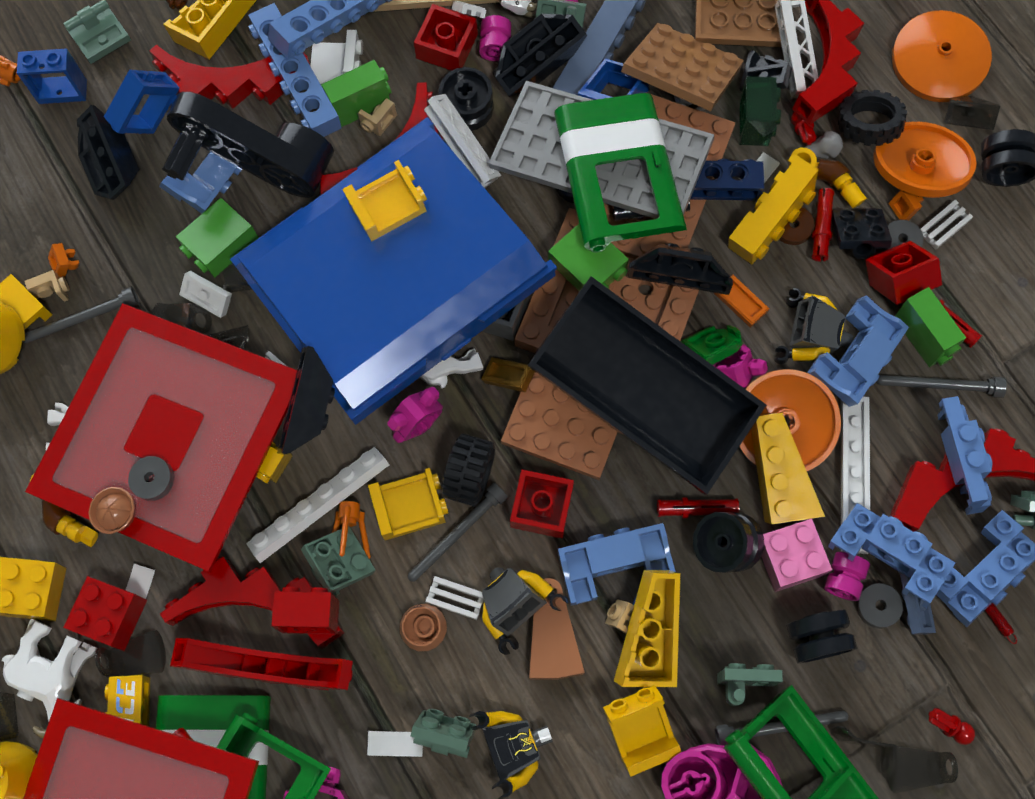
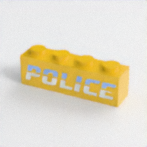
(129, 697)

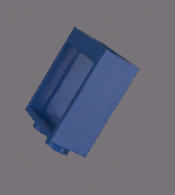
(610, 72)
(134, 86)
(46, 89)

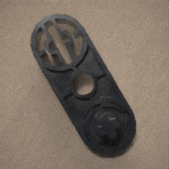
(289, 160)

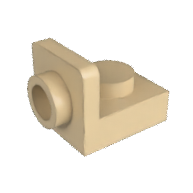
(381, 117)
(47, 283)
(619, 615)

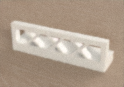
(790, 45)
(460, 139)

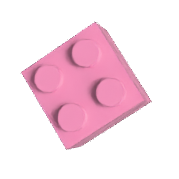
(794, 555)

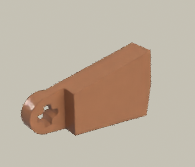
(553, 642)

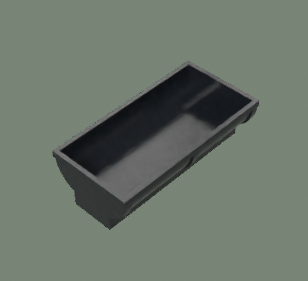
(647, 385)

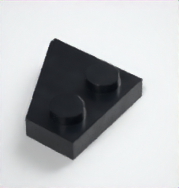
(766, 67)

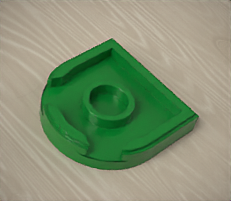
(715, 343)

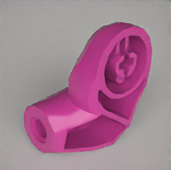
(708, 774)

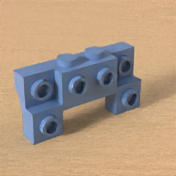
(205, 183)
(865, 356)
(966, 454)
(896, 546)
(610, 555)
(994, 574)

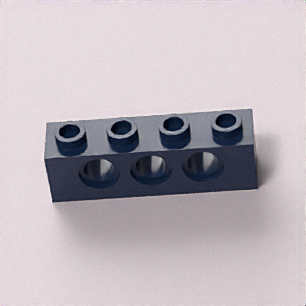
(724, 186)

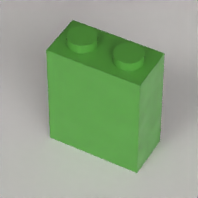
(357, 90)
(216, 238)
(580, 264)
(930, 328)

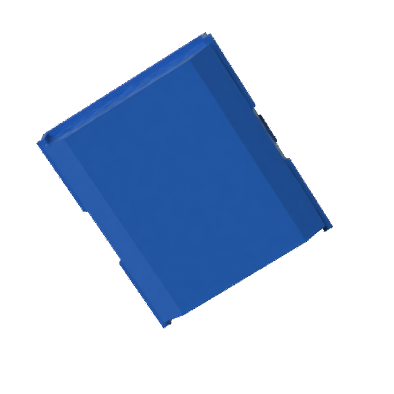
(409, 297)

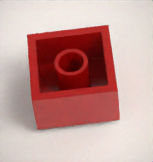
(445, 38)
(903, 271)
(541, 503)
(305, 611)
(105, 613)

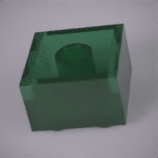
(759, 111)

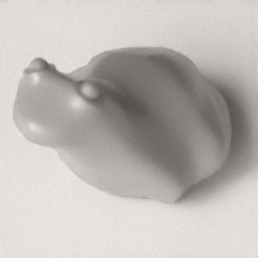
(827, 145)

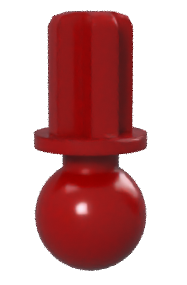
(803, 129)
(952, 726)

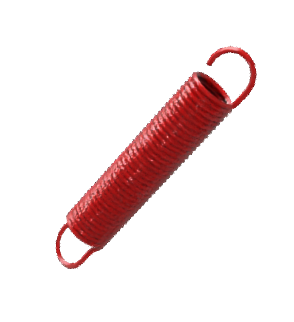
(999, 620)

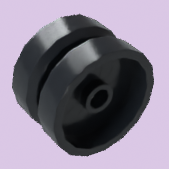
(470, 95)
(1008, 158)
(728, 542)
(820, 631)

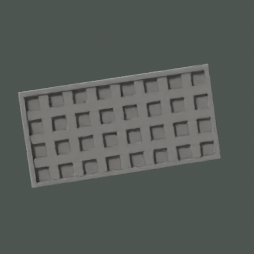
(534, 152)

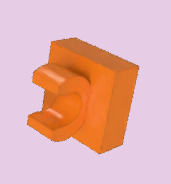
(905, 205)
(59, 259)

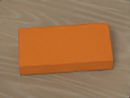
(744, 303)

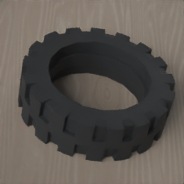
(872, 133)

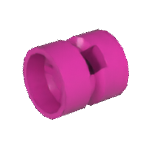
(494, 33)
(847, 576)

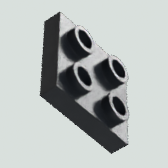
(861, 231)

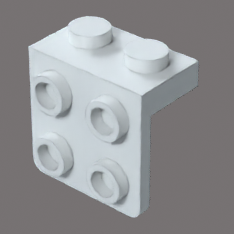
(335, 59)

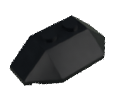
(538, 51)
(104, 155)
(681, 268)
(307, 403)

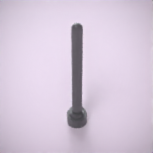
(127, 296)
(995, 387)
(494, 496)
(723, 731)

